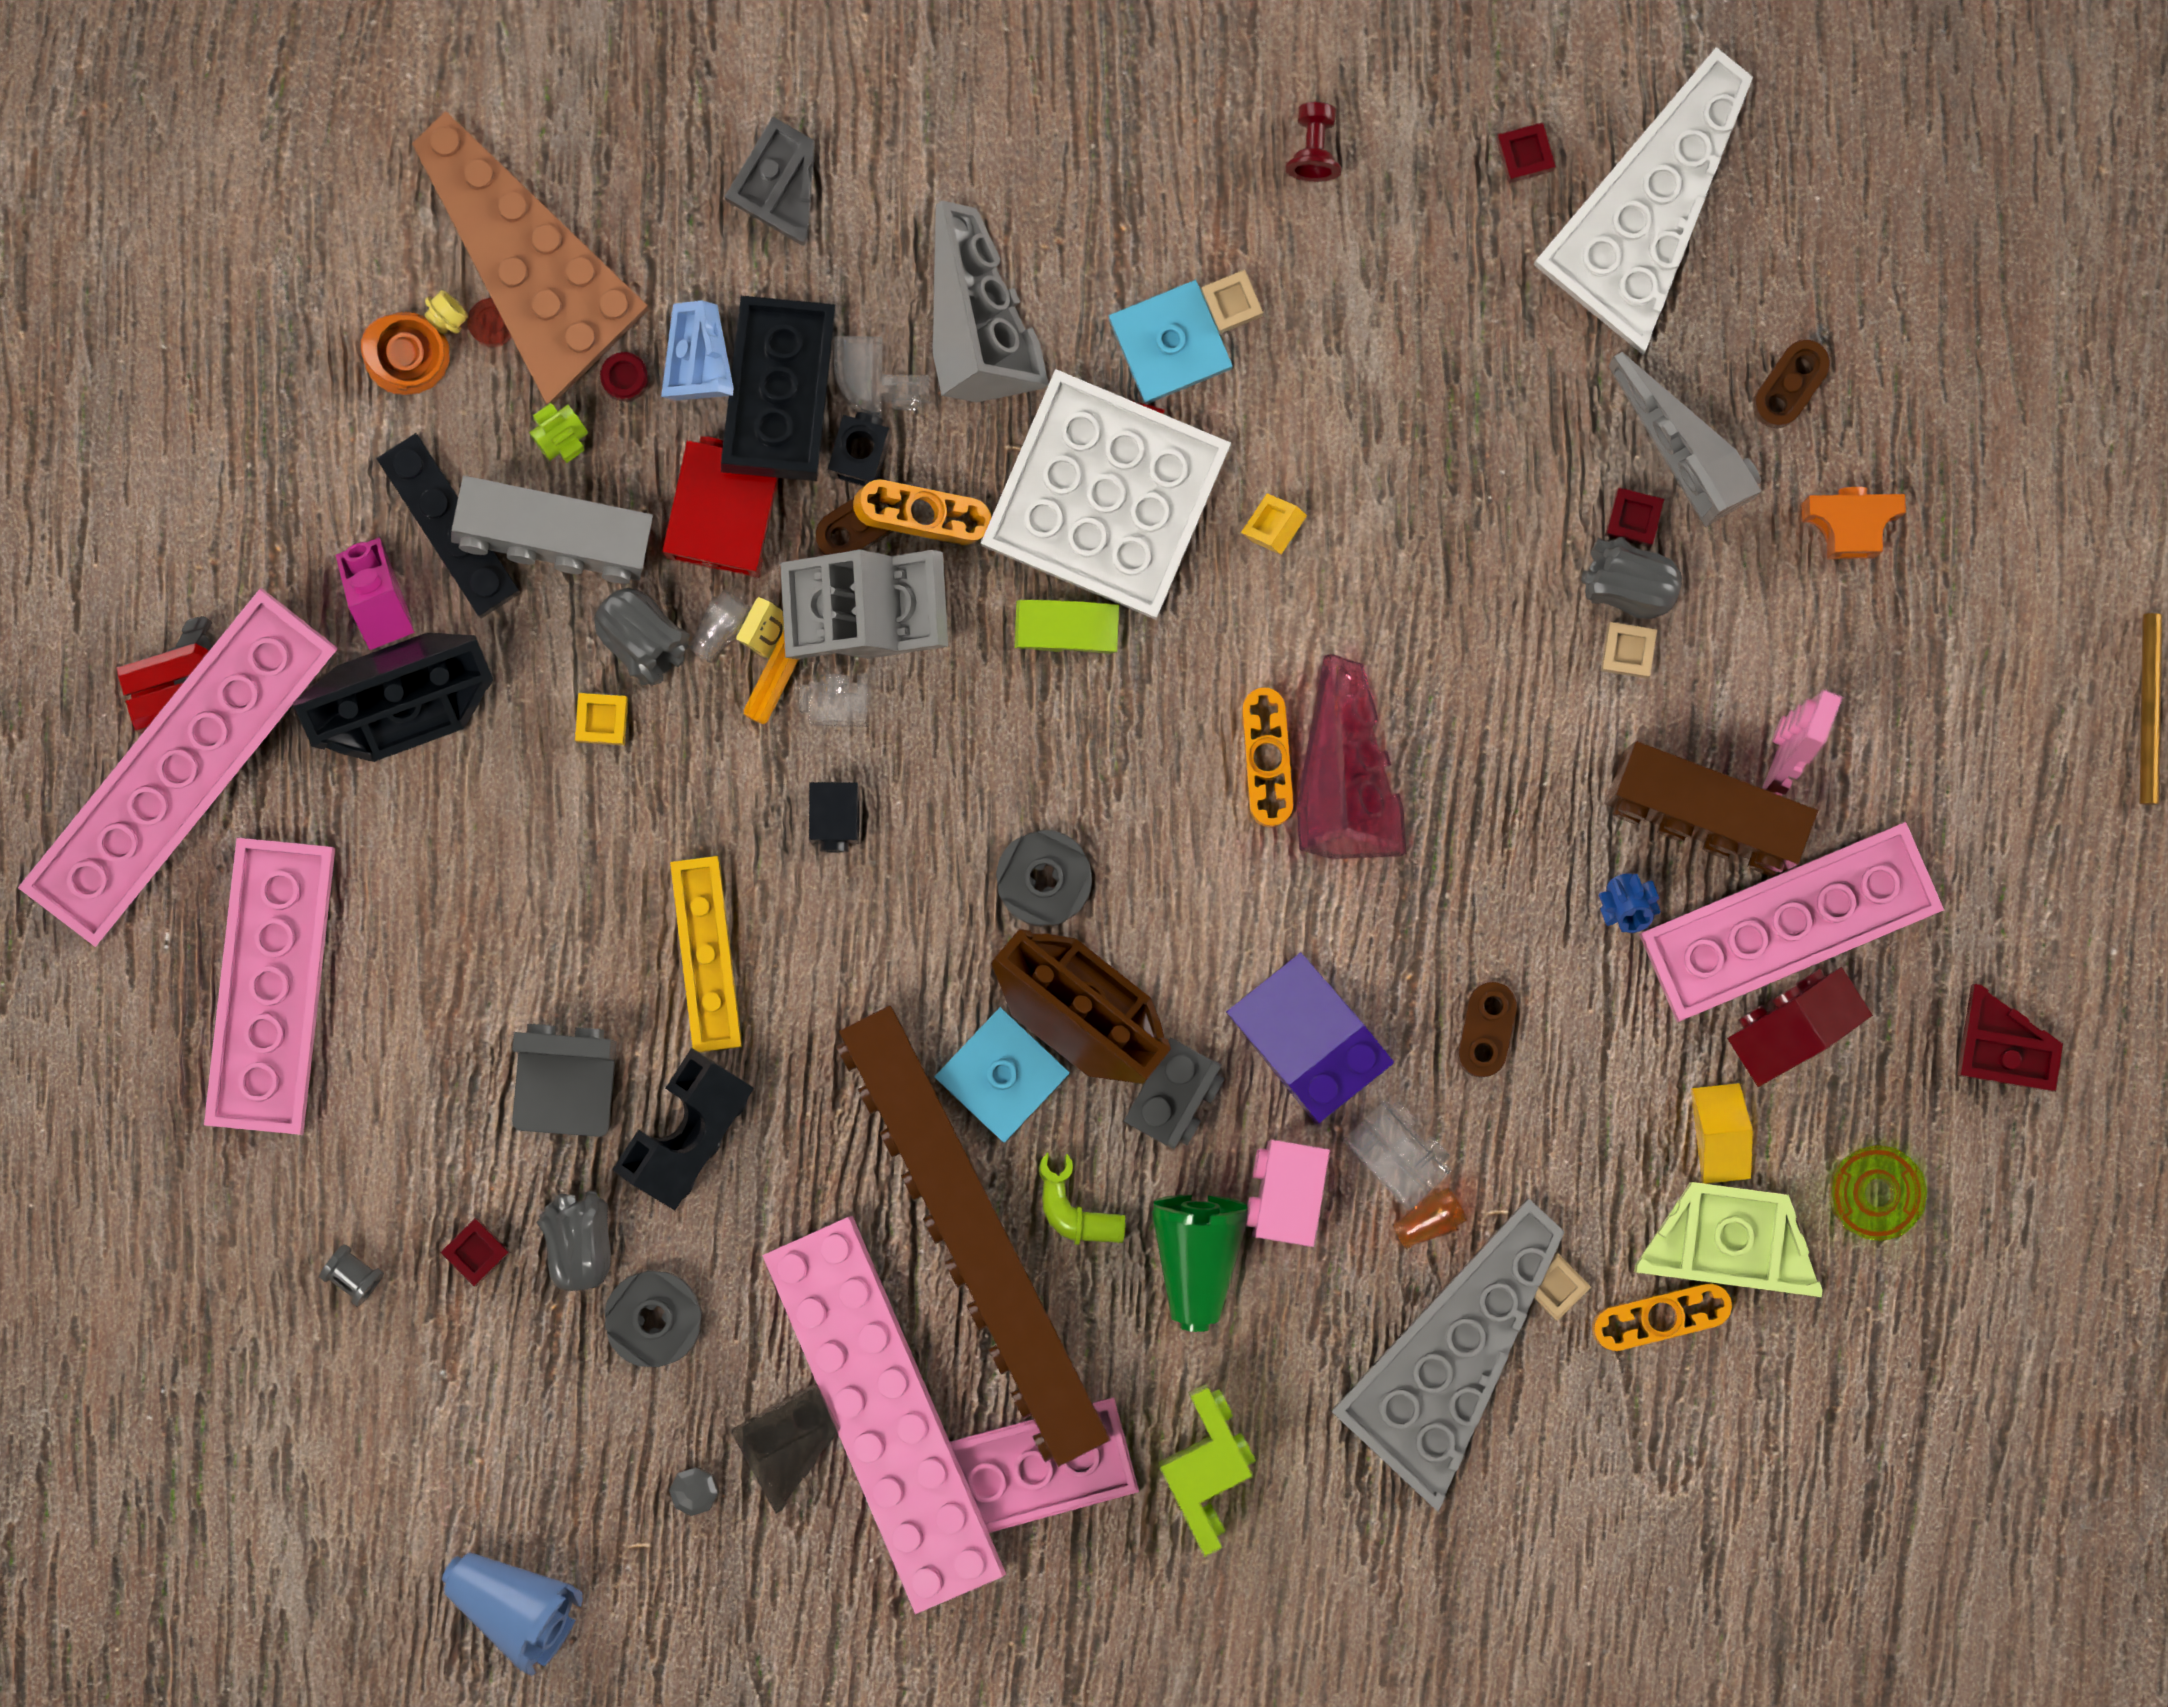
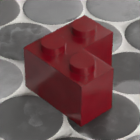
(1800, 1026)

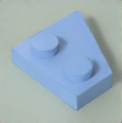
(696, 354)

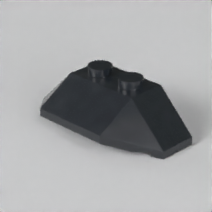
(396, 696)

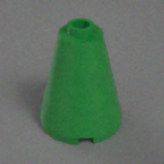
(1198, 1254)

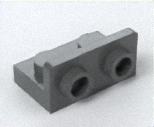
(1173, 1095)

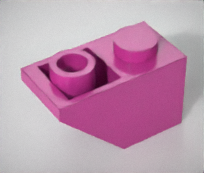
(374, 593)

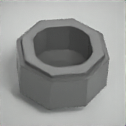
(693, 1491)

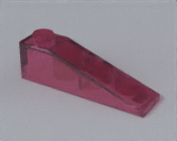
(1344, 789)

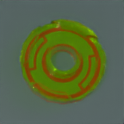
(1849, 1189)

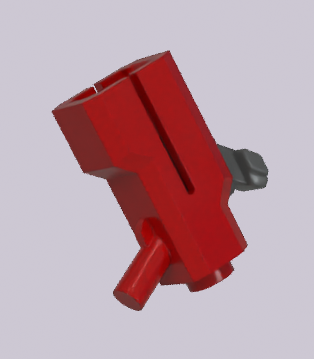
(158, 678)

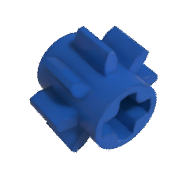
(1629, 903)

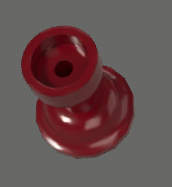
(1314, 162)

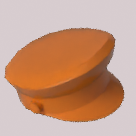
(404, 353)

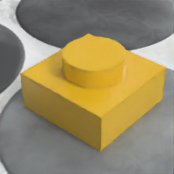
(1274, 523)
(601, 719)

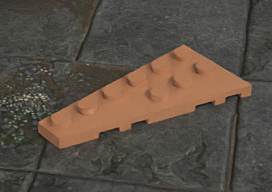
(543, 280)

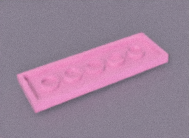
(1791, 922)
(269, 986)

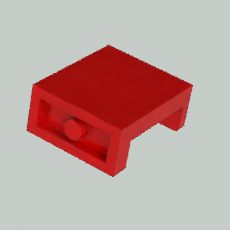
(717, 515)

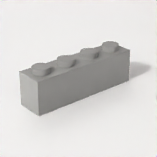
(550, 529)

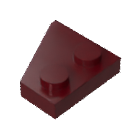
(2005, 1046)

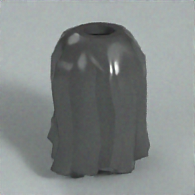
(1631, 579)
(640, 635)
(577, 1241)

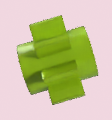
(558, 432)

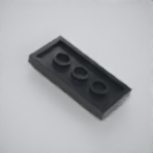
(778, 388)

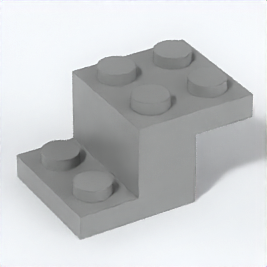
(864, 604)

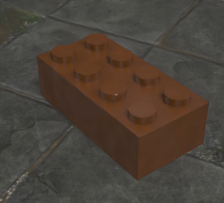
(1710, 808)

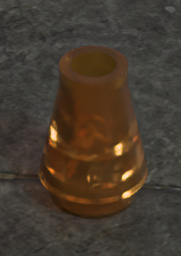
(1431, 1218)

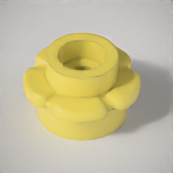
(445, 313)

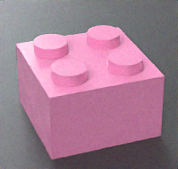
(1288, 1192)

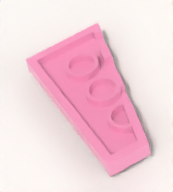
(1800, 739)

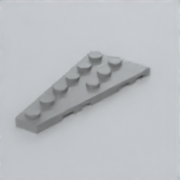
(1439, 1374)

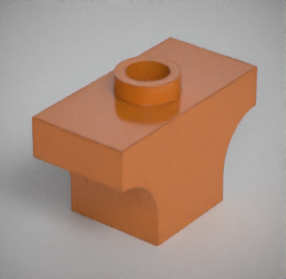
(1853, 520)

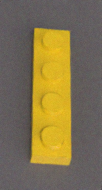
(706, 954)

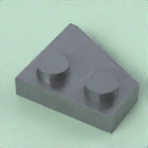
(777, 181)

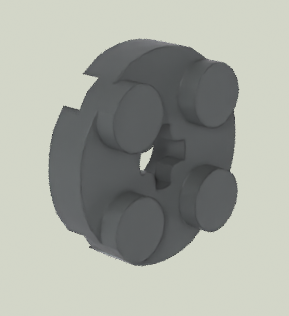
(1035, 852)
(657, 1346)

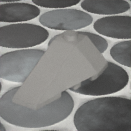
(977, 332)
(1699, 458)

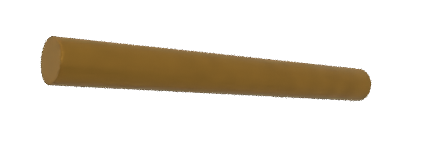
(2150, 709)

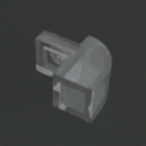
(863, 382)

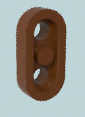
(1790, 385)
(844, 518)
(1486, 1029)

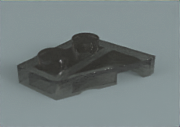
(786, 1442)

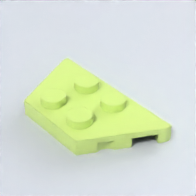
(1733, 1241)

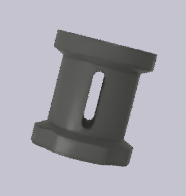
(351, 1275)

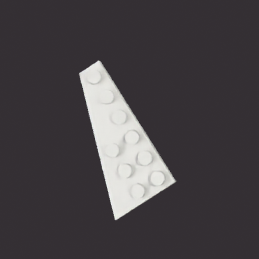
(1637, 223)

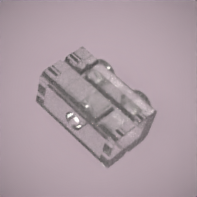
(1397, 1153)

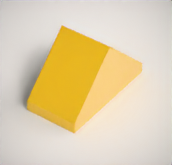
(1722, 1133)

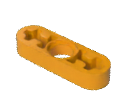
(887, 519)
(1276, 721)
(1693, 1296)

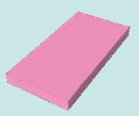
(1018, 1486)

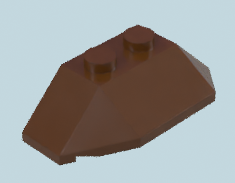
(1081, 1006)

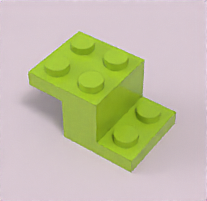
(1207, 1468)

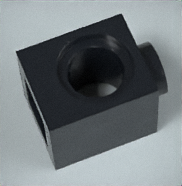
(854, 470)
(834, 815)

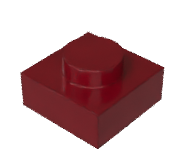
(1525, 152)
(1634, 517)
(475, 1252)

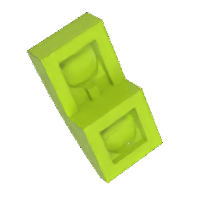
(1066, 626)

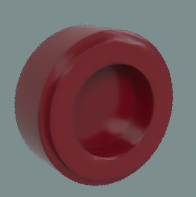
(624, 376)

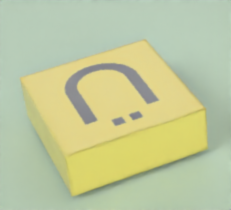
(762, 627)

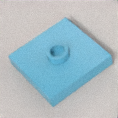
(1170, 342)
(1002, 1075)

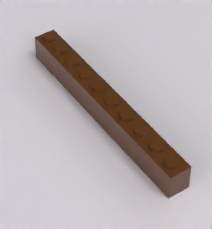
(974, 1236)

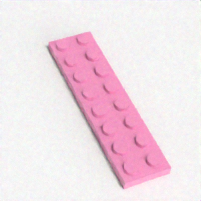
(178, 767)
(884, 1415)

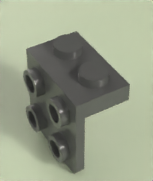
(563, 1081)

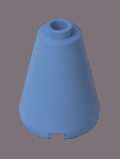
(513, 1607)

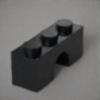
(670, 1164)

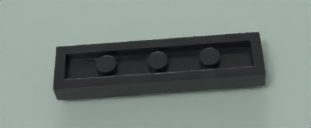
(434, 508)

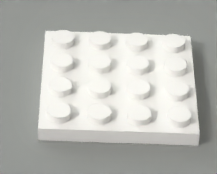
(1105, 494)

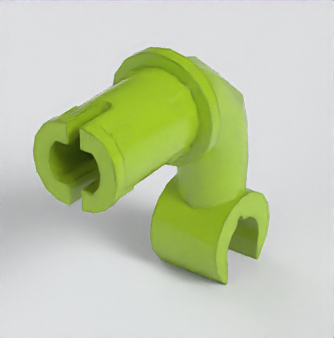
(1071, 1221)

